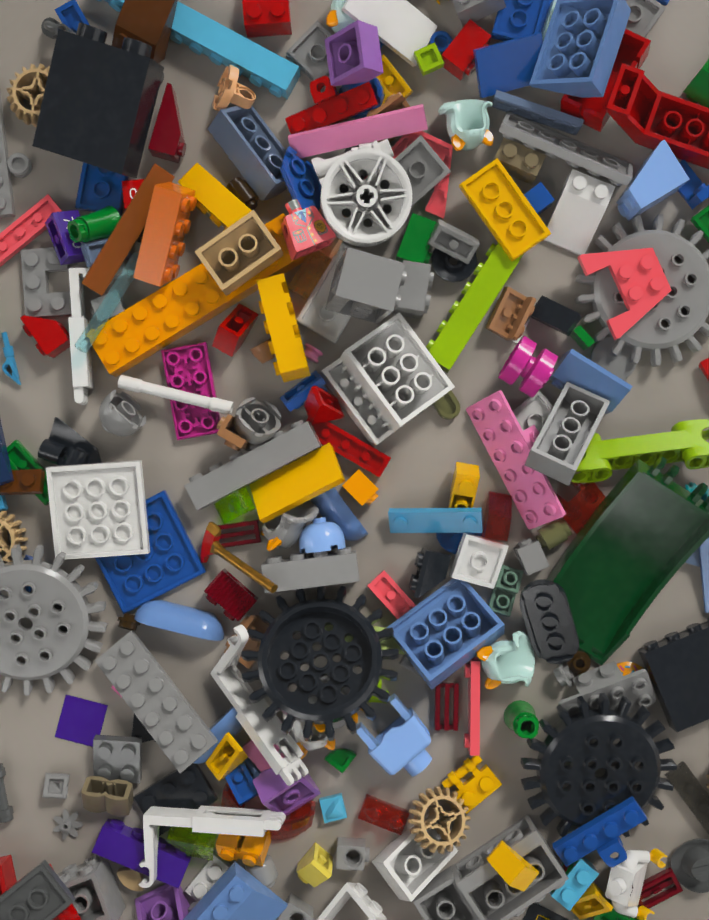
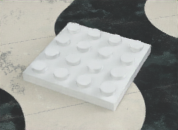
(98, 509)

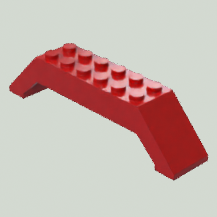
(654, 115)

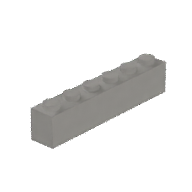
(253, 465)

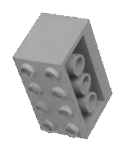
(366, 286)
(94, 889)
(488, 891)

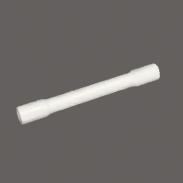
(138, 385)

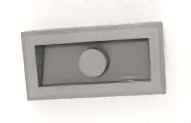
(453, 241)

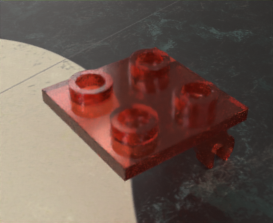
(582, 505)

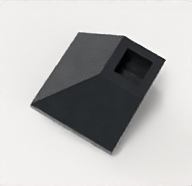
(430, 571)

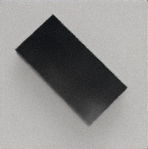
(556, 315)

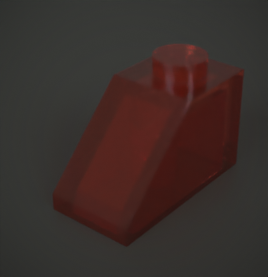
(497, 516)

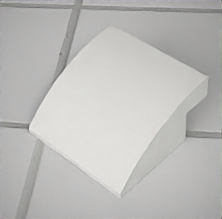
(386, 379)

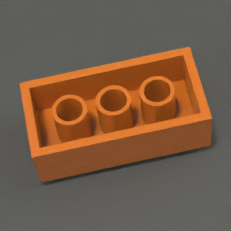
(165, 233)

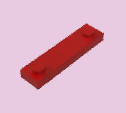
(352, 447)

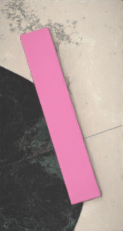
(359, 131)

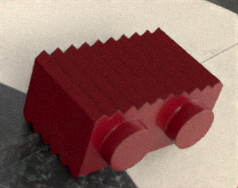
(230, 595)

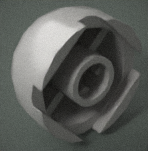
(120, 414)
(257, 420)

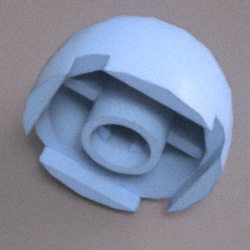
(321, 537)

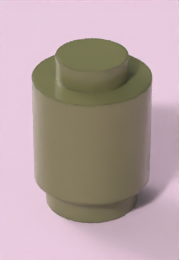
(553, 534)

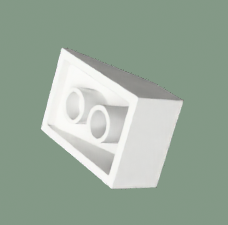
(578, 212)
(408, 866)

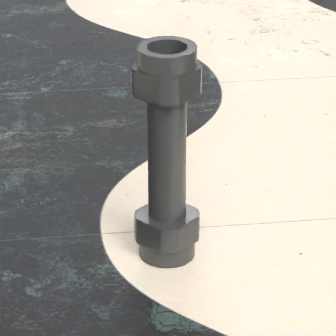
(6, 811)

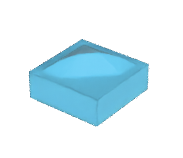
(333, 807)

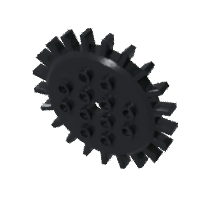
(309, 620)
(571, 743)

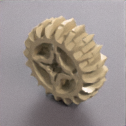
(28, 86)
(10, 526)
(448, 837)

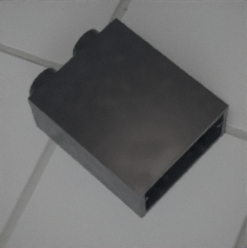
(98, 100)

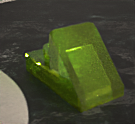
(234, 505)

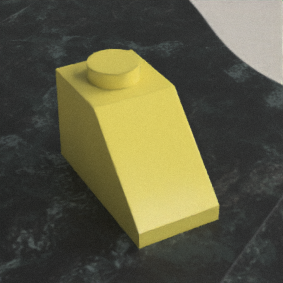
(315, 866)

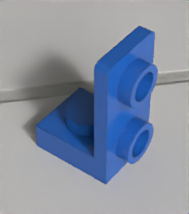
(693, 190)

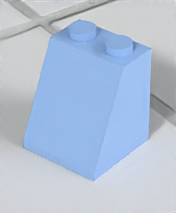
(654, 182)

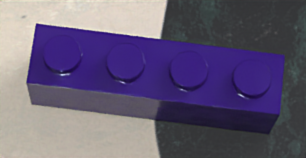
(126, 848)

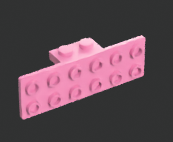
(509, 450)

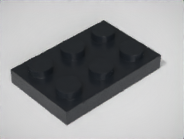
(178, 790)

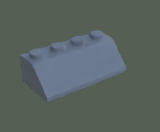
(251, 149)

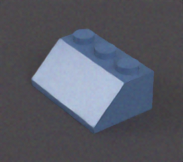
(589, 376)

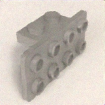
(610, 681)

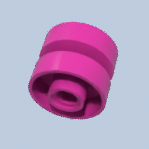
(533, 370)

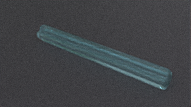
(107, 306)

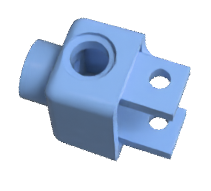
(400, 743)

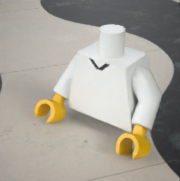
(627, 882)

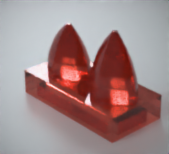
(383, 814)

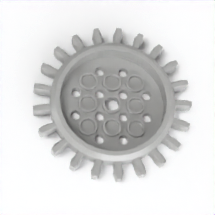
(648, 332)
(49, 587)

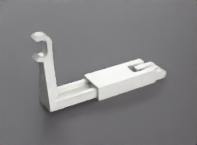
(81, 362)
(249, 715)
(203, 820)

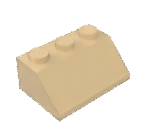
(239, 252)

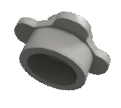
(564, 675)

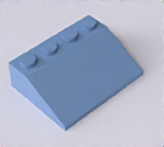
(581, 47)
(446, 631)
(238, 897)

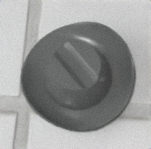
(691, 865)

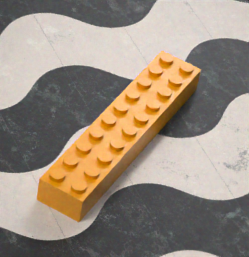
(177, 311)

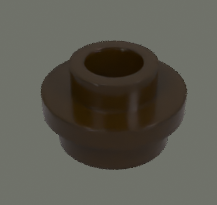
(128, 622)
(584, 667)

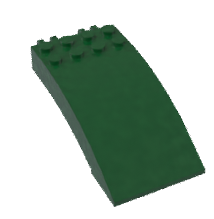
(629, 554)

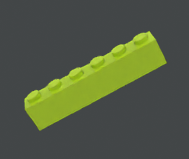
(472, 307)

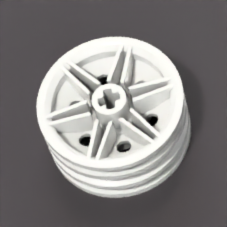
(379, 168)

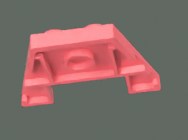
(437, 202)
(637, 279)

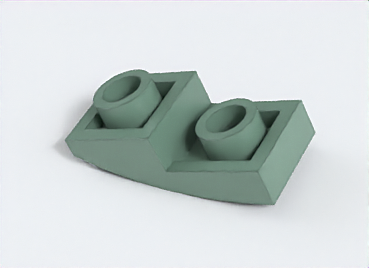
(505, 590)

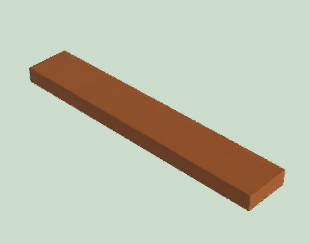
(124, 233)

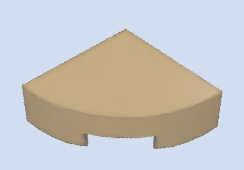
(130, 878)

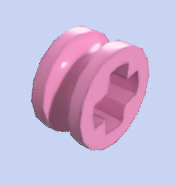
(312, 353)

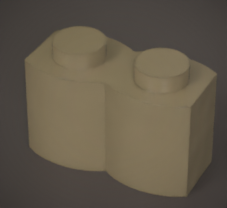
(106, 795)

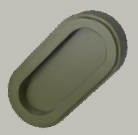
(447, 406)

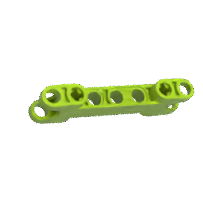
(683, 443)

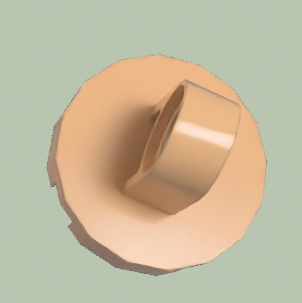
(232, 92)

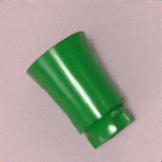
(94, 225)
(516, 714)

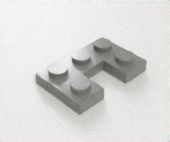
(37, 299)

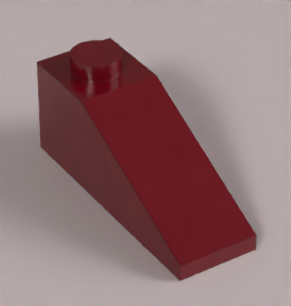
(167, 136)

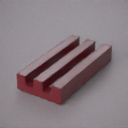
(256, 531)
(446, 726)
(655, 884)

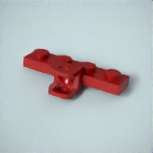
(331, 106)

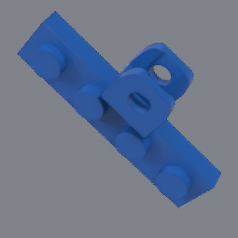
(601, 834)

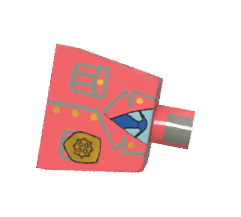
(305, 230)

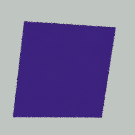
(80, 720)

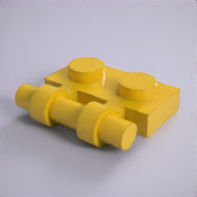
(477, 787)

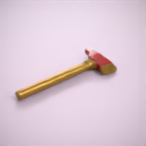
(212, 546)

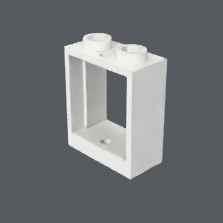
(359, 894)

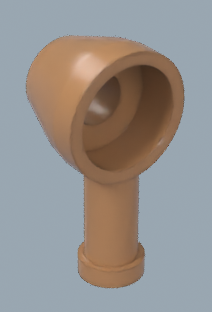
(262, 352)

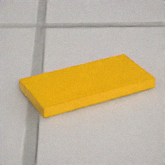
(504, 209)
(296, 483)

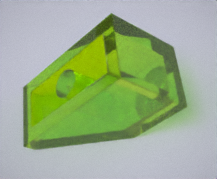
(193, 843)

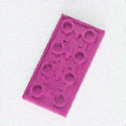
(190, 370)

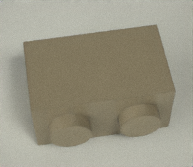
(520, 160)

